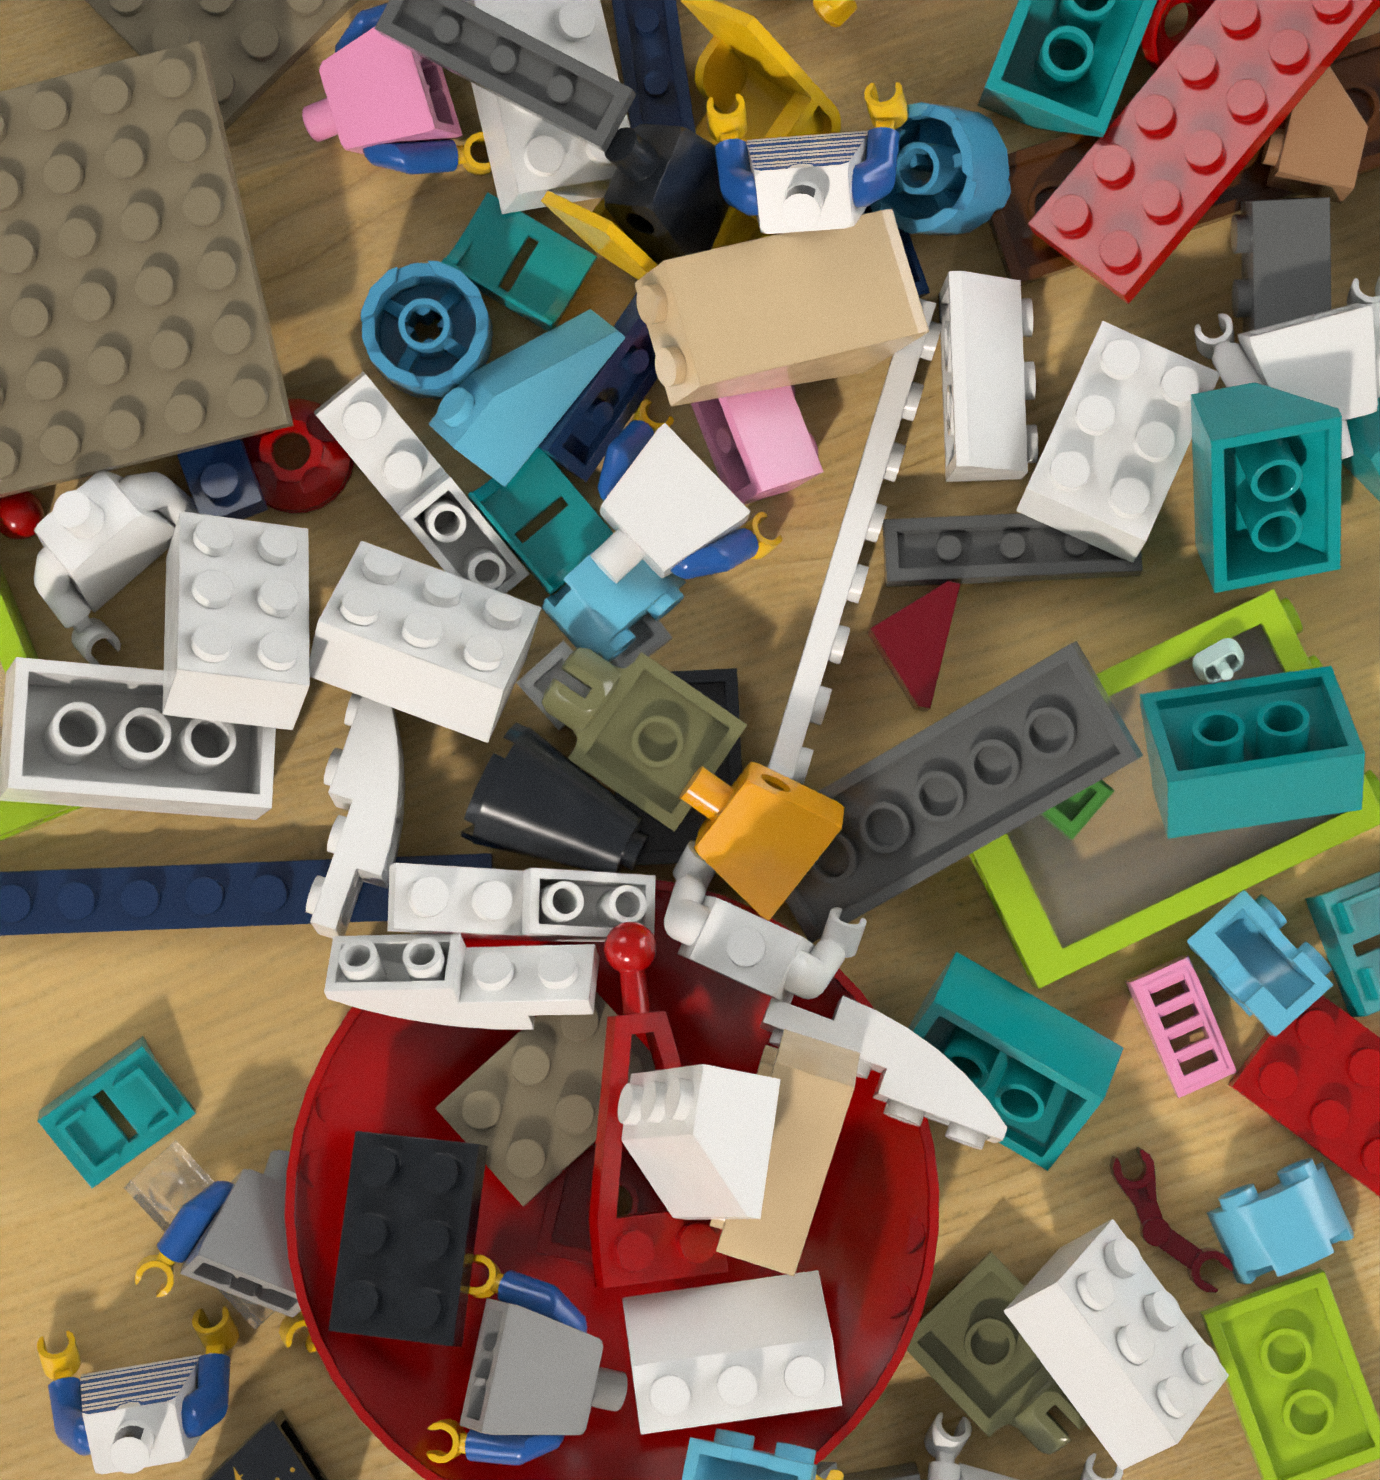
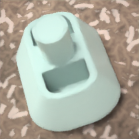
(1218, 661)

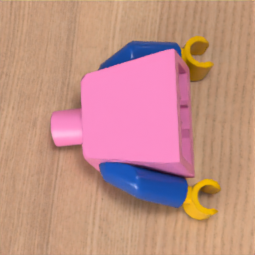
(389, 105)

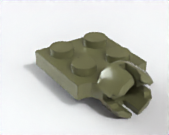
(641, 730)
(986, 1361)

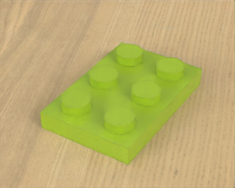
(1295, 1380)

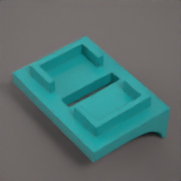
(546, 280)
(560, 542)
(1342, 920)
(140, 1093)

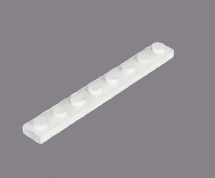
(844, 576)

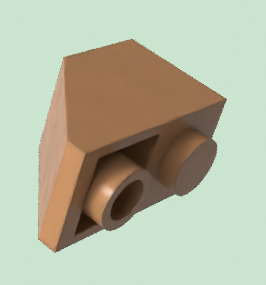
(1318, 143)

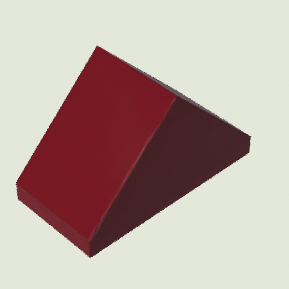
(915, 642)

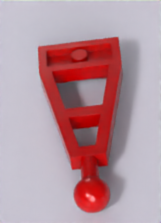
(651, 1243)

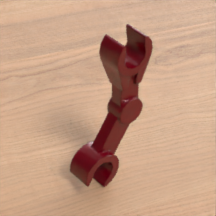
(1155, 1230)

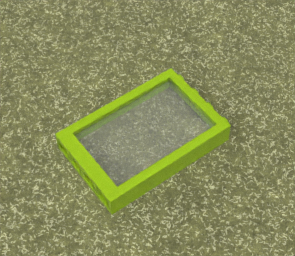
(1121, 873)

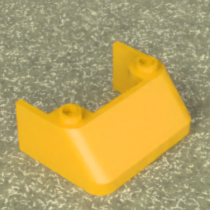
(777, 104)

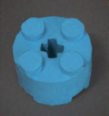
(947, 171)
(421, 295)

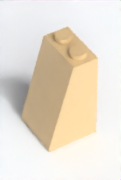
(780, 310)

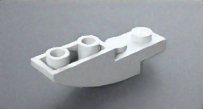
(418, 486)
(371, 785)
(517, 903)
(458, 985)
(914, 1074)

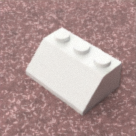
(986, 378)
(701, 1138)
(731, 1352)

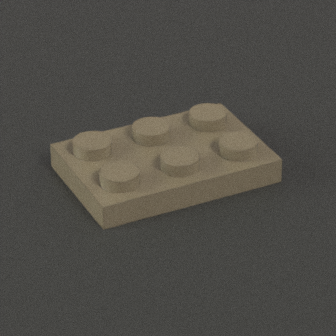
(539, 1098)

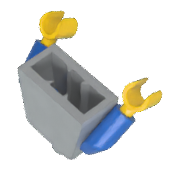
(236, 1242)
(529, 1374)

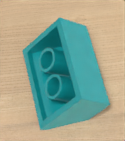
(1066, 62)
(1265, 485)
(1252, 752)
(1021, 1053)

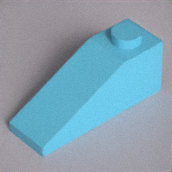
(518, 398)

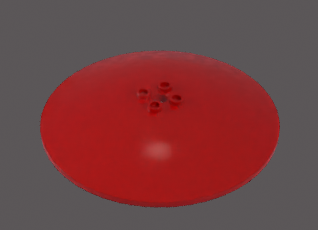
(867, 1236)

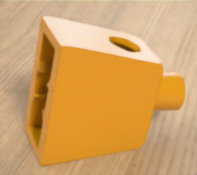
(761, 831)

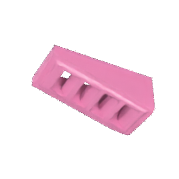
(1162, 976)

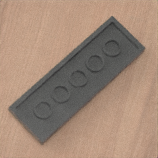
(964, 785)

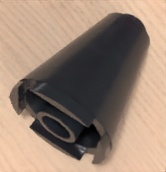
(551, 810)

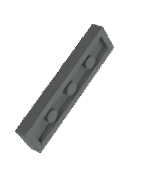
(511, 66)
(991, 552)

